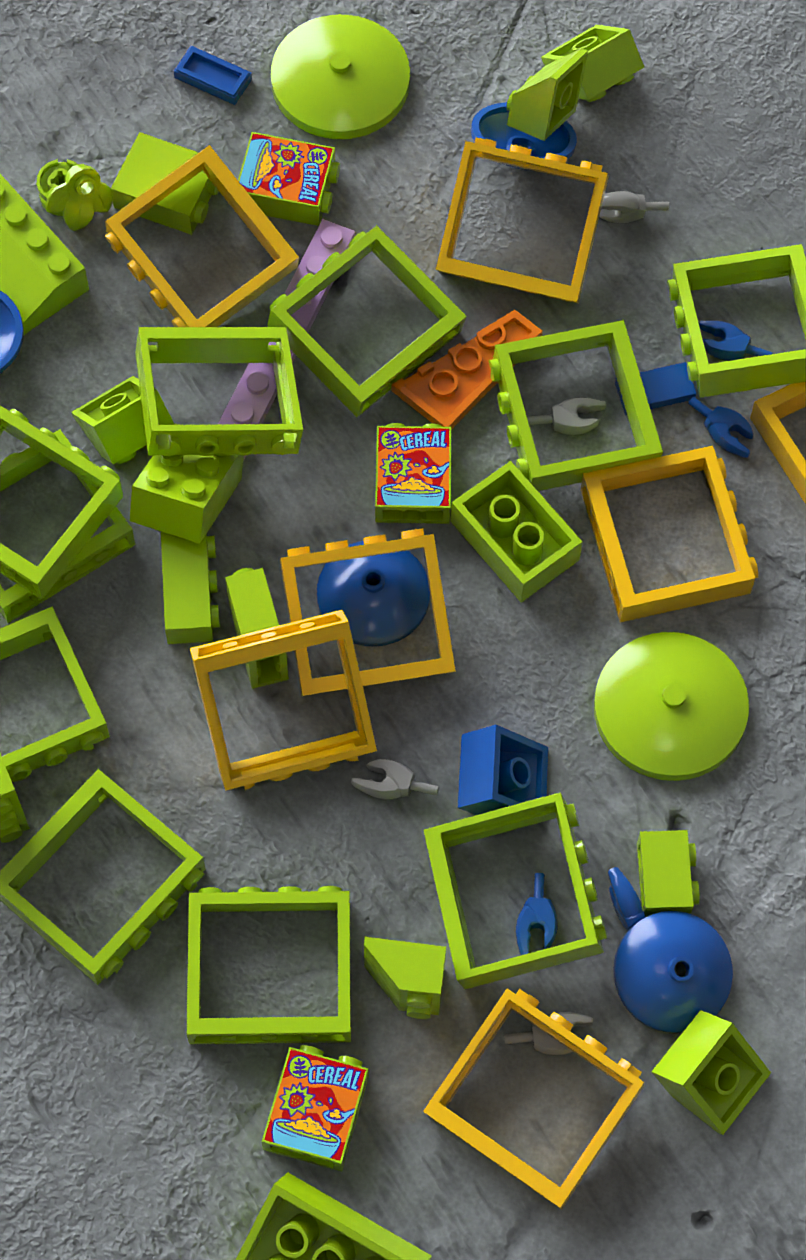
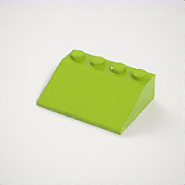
(34, 262)
(311, 1225)

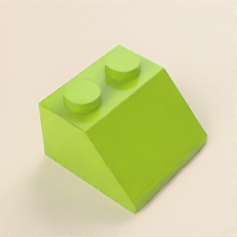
(609, 62)
(548, 96)
(116, 421)
(407, 974)
(712, 1071)

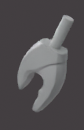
(627, 207)
(565, 417)
(397, 784)
(545, 1043)

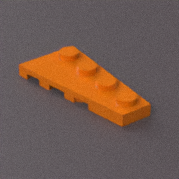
(461, 378)

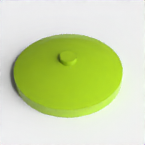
(340, 76)
(671, 706)

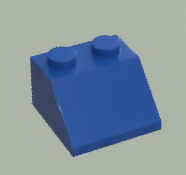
(500, 770)

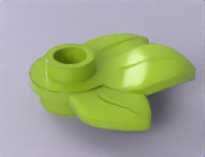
(80, 197)

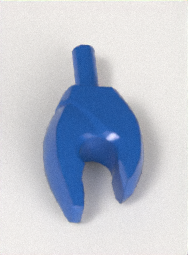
(735, 342)
(721, 423)
(624, 899)
(536, 913)

